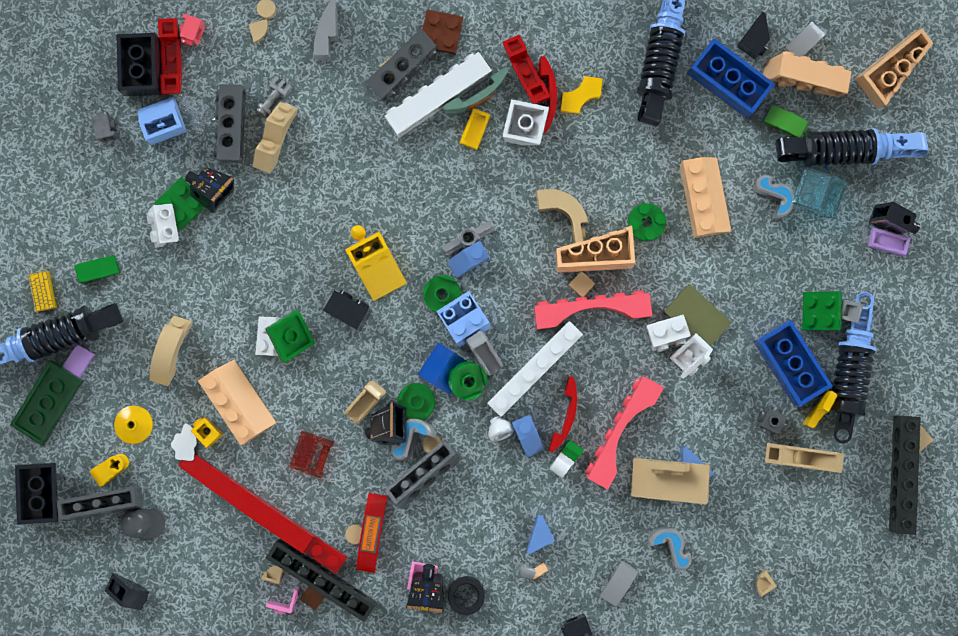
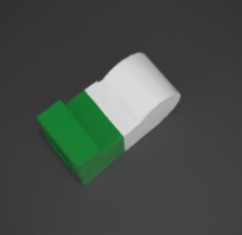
(566, 458)

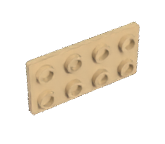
(670, 480)

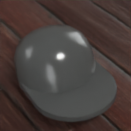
(142, 523)

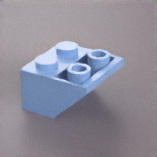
(161, 121)
(463, 318)

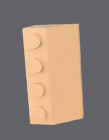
(705, 196)
(237, 402)

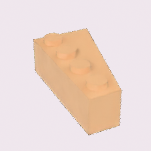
(889, 71)
(807, 74)
(598, 253)

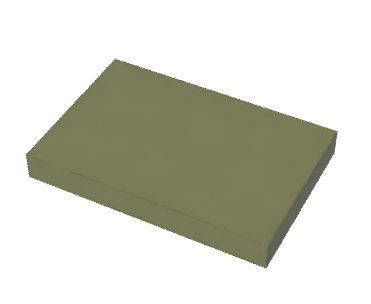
(699, 314)

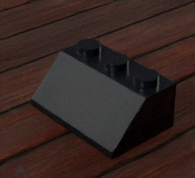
(36, 493)

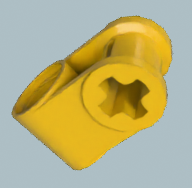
(107, 470)

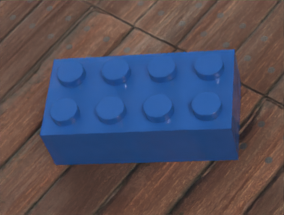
(730, 78)
(792, 363)

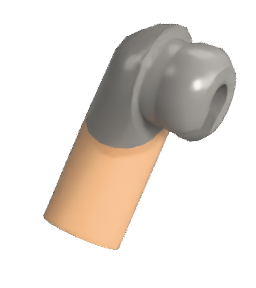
(532, 573)

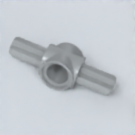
(459, 243)

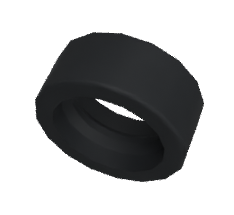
(466, 610)

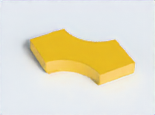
(588, 90)
(820, 409)

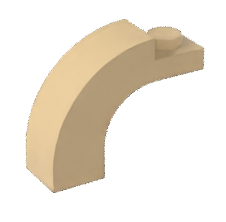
(565, 203)
(166, 350)

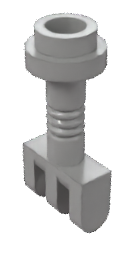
(263, 109)

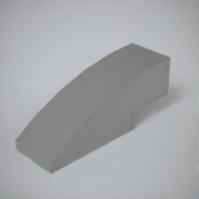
(326, 32)

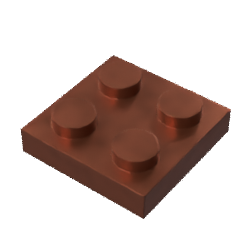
(443, 30)

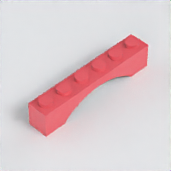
(631, 306)
(604, 467)

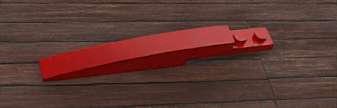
(264, 513)

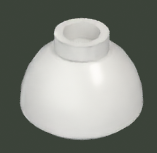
(500, 429)

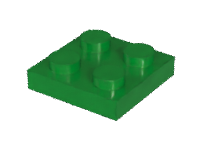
(183, 204)
(822, 311)
(290, 336)

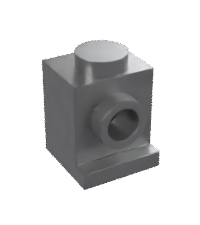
(104, 127)

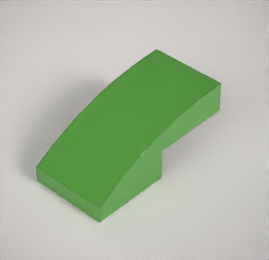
(786, 121)

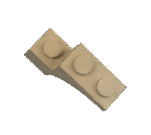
(275, 130)
(804, 457)

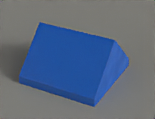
(438, 366)

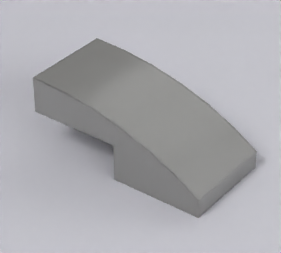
(805, 40)
(851, 310)
(619, 583)

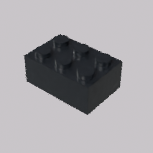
(139, 64)

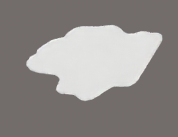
(184, 444)

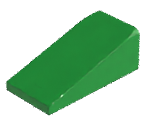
(96, 269)

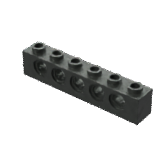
(904, 475)
(321, 580)

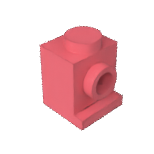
(191, 30)

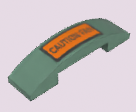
(457, 106)

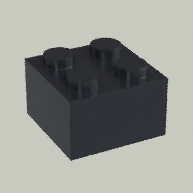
(348, 311)

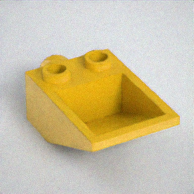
(377, 266)

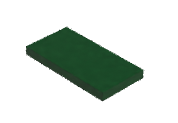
(46, 402)

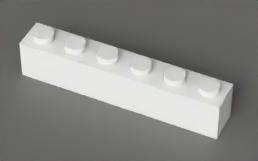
(431, 98)
(535, 368)

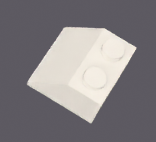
(525, 123)

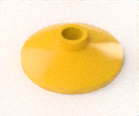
(141, 429)

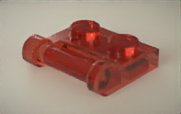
(305, 453)

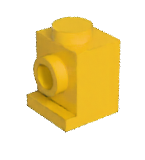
(198, 431)

